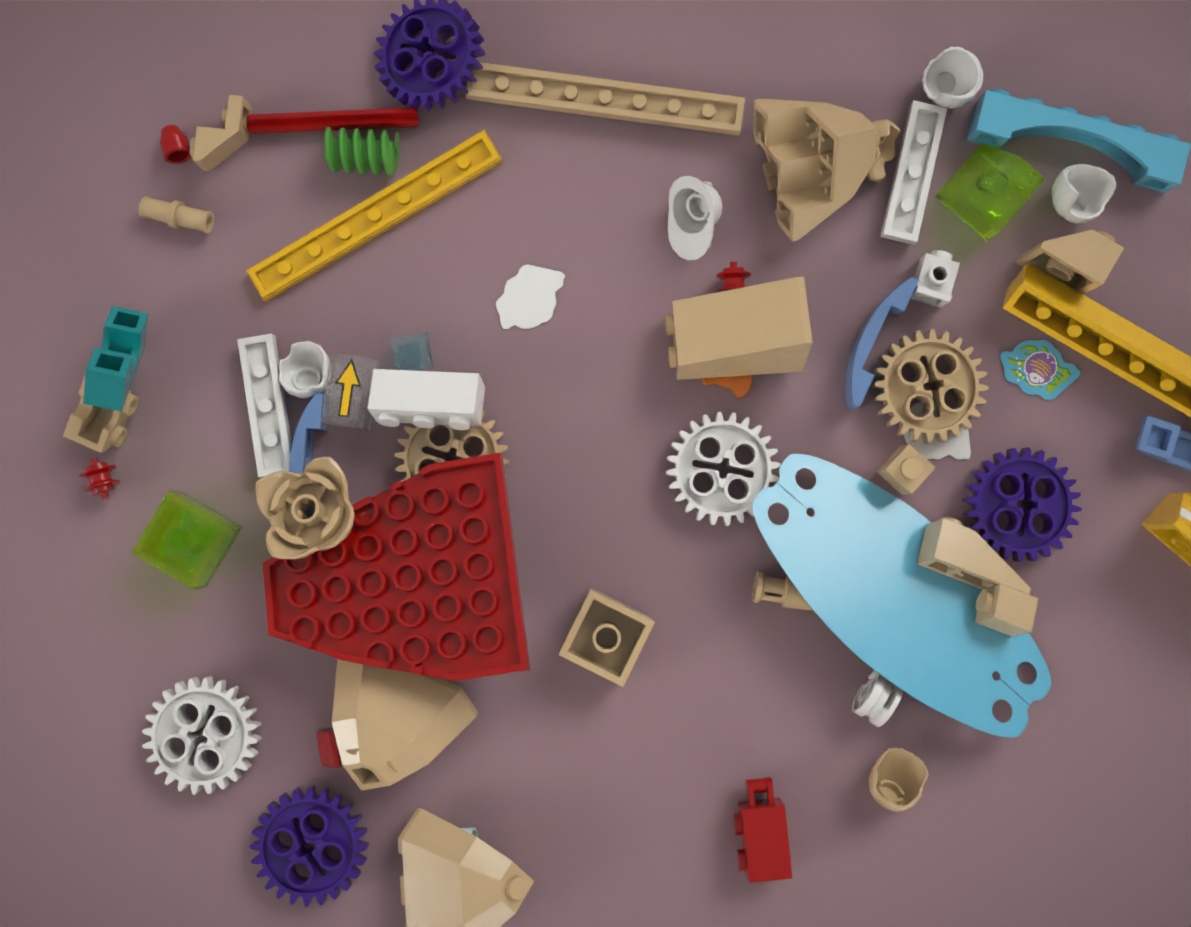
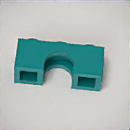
(116, 362)

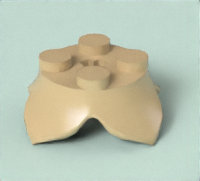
(287, 496)

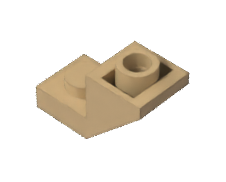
(216, 144)

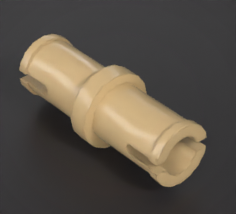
(176, 214)

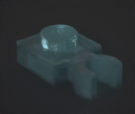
(412, 352)

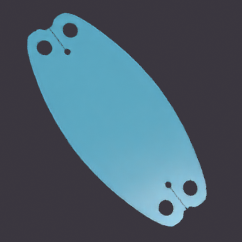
(900, 618)

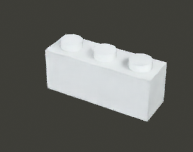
(426, 398)

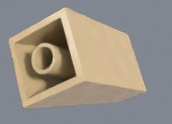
(741, 331)

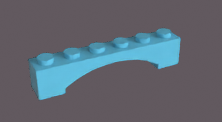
(1151, 159)

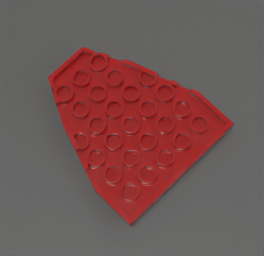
(416, 582)

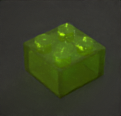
(186, 539)

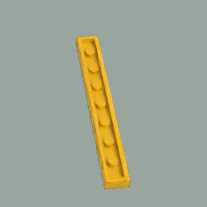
(374, 216)

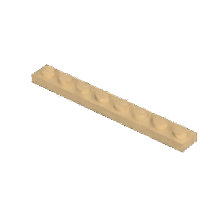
(607, 98)

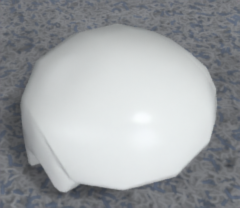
(304, 370)

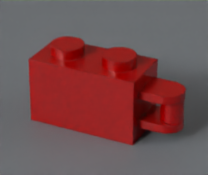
(763, 834)

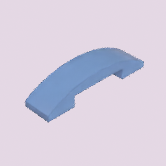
(856, 379)
(303, 439)
(1165, 443)

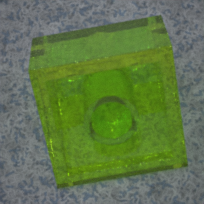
(990, 189)

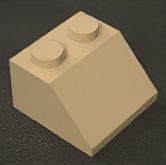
(1076, 259)

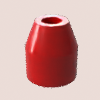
(174, 145)

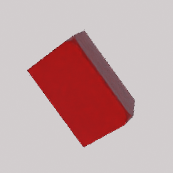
(328, 748)

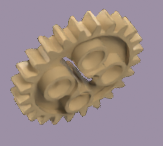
(960, 380)
(423, 437)

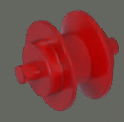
(733, 277)
(99, 478)

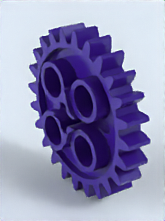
(438, 23)
(1053, 507)
(280, 860)

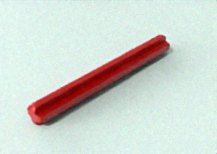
(335, 119)

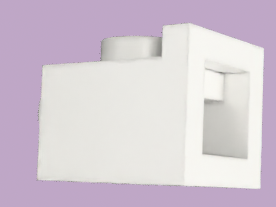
(928, 288)

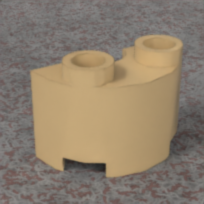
(97, 426)

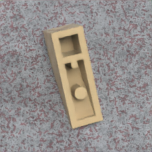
(965, 556)

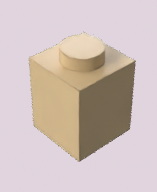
(905, 469)
(1006, 610)

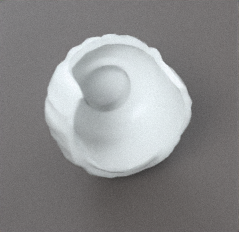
(953, 78)
(1082, 192)

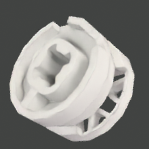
(877, 699)

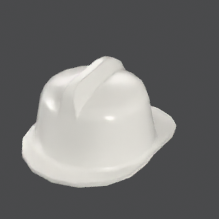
(692, 216)

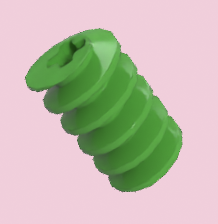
(361, 152)

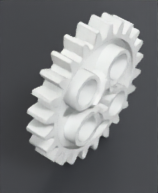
(728, 437)
(173, 722)

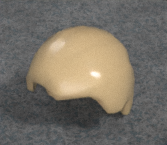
(885, 150)
(897, 779)

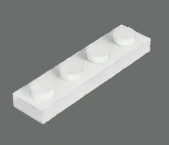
(913, 172)
(265, 403)

